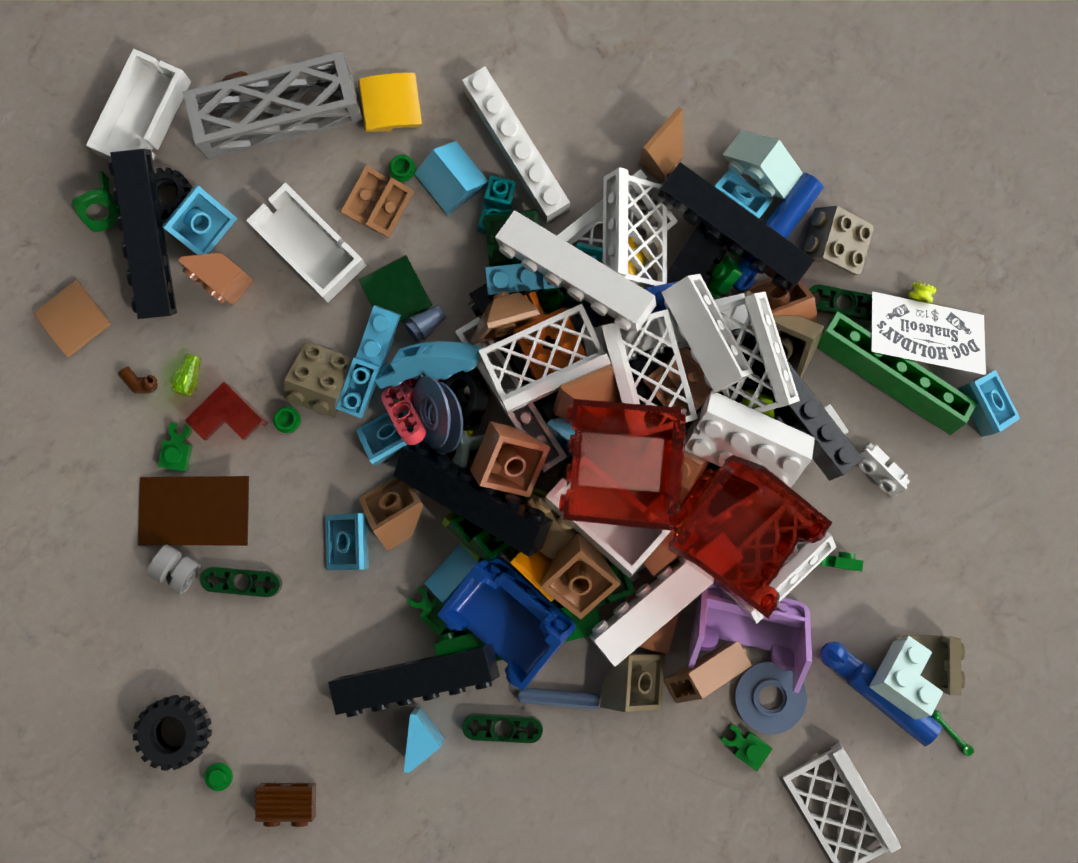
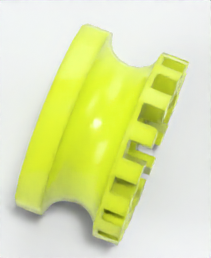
(922, 293)

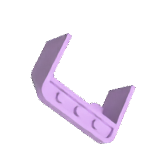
(783, 633)

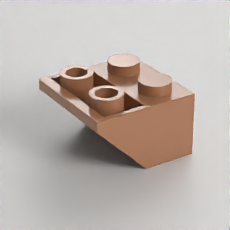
(221, 276)

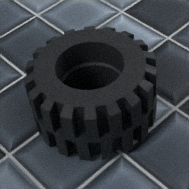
(150, 736)

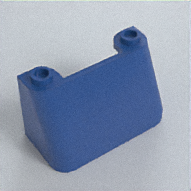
(511, 615)

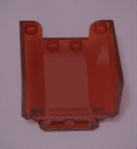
(625, 464)
(743, 528)

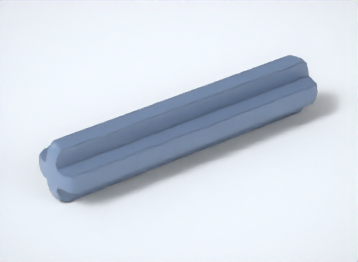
(559, 698)

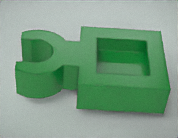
(723, 277)
(176, 453)
(843, 561)
(430, 611)
(749, 748)

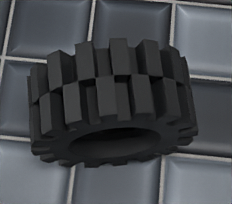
(176, 179)

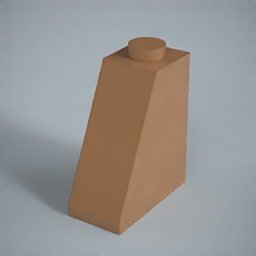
(708, 673)

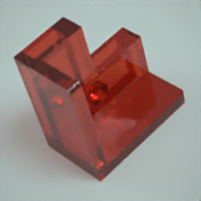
(225, 406)

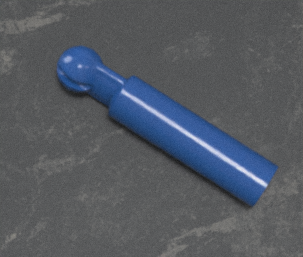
(785, 219)
(860, 676)

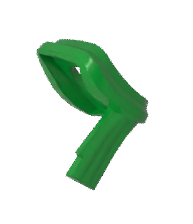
(97, 196)

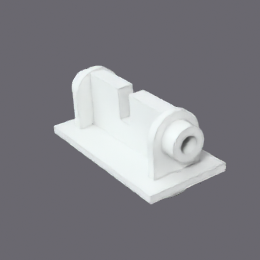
(890, 478)

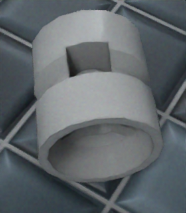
(173, 569)

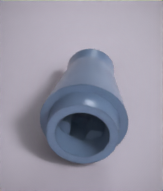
(424, 324)

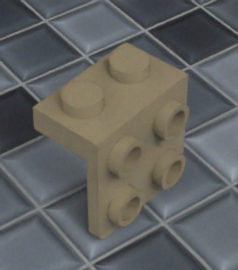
(838, 238)
(317, 379)
(944, 663)

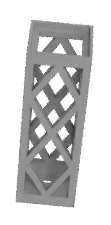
(267, 87)

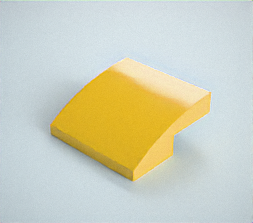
(389, 102)

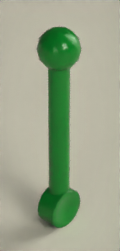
(966, 749)

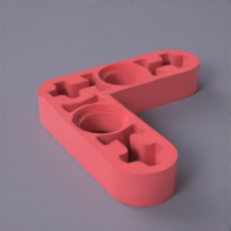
(404, 393)

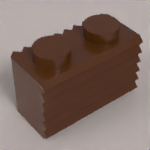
(285, 803)

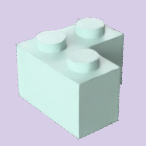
(764, 161)
(901, 682)

